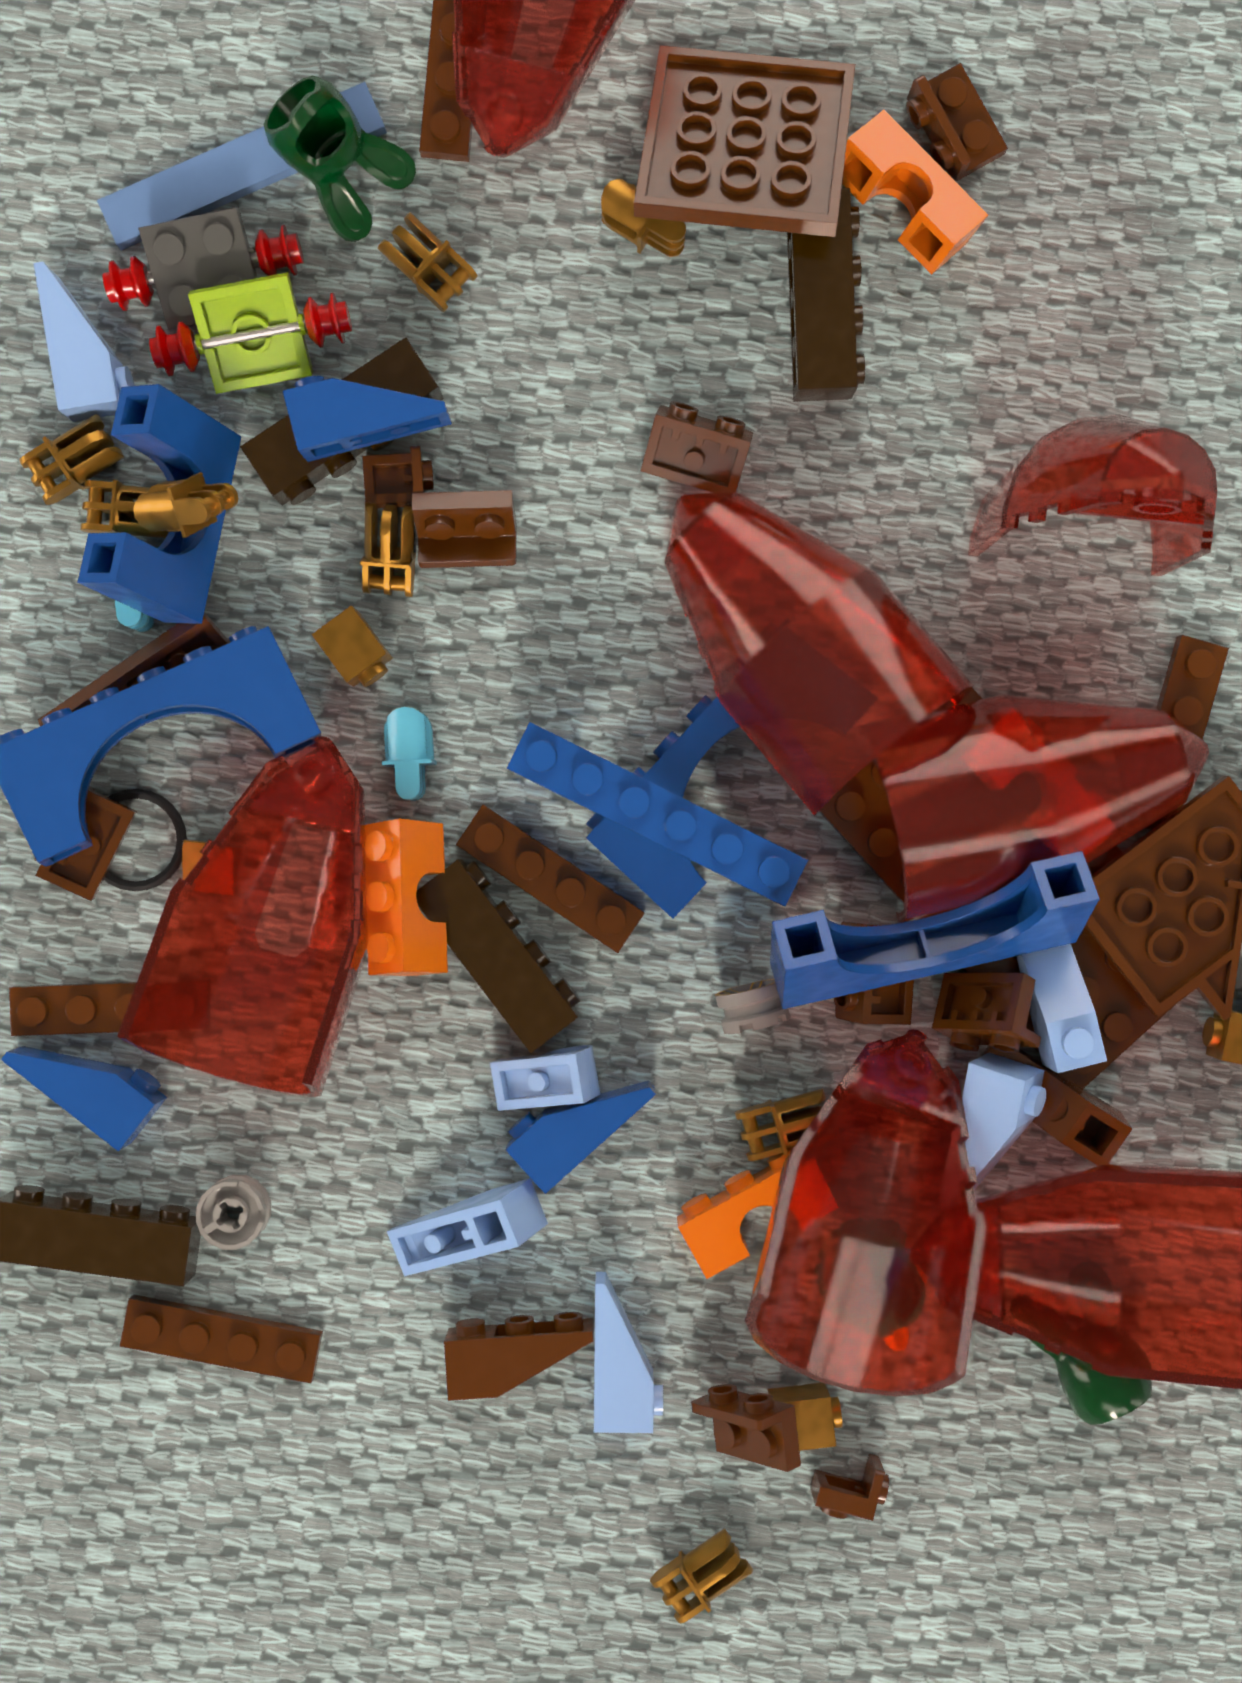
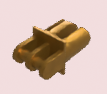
(618, 216)
(430, 263)
(78, 456)
(184, 505)
(120, 509)
(388, 553)
(781, 1124)
(706, 1572)

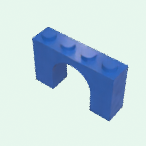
(176, 576)

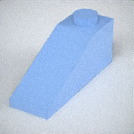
(81, 362)
(1062, 1010)
(998, 1106)
(469, 1229)
(622, 1373)

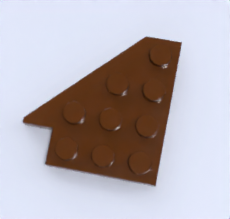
(1176, 904)

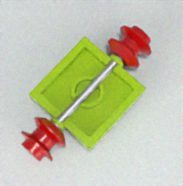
(250, 333)

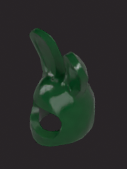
(321, 140)
(1094, 1395)

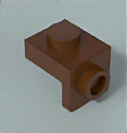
(394, 477)
(844, 1496)

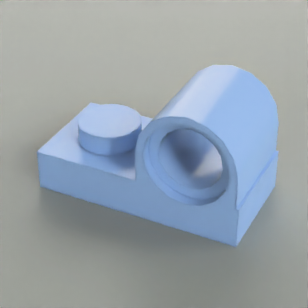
(546, 1079)

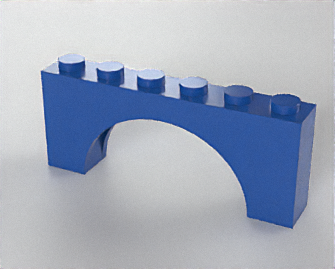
(52, 766)
(657, 814)
(655, 869)
(1033, 913)

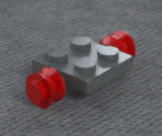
(197, 255)

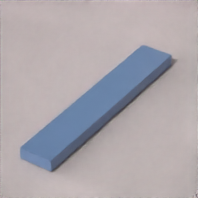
(213, 178)

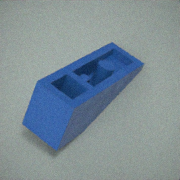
(346, 415)
(98, 1094)
(566, 1134)

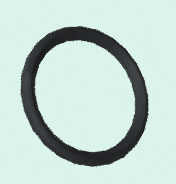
(180, 835)

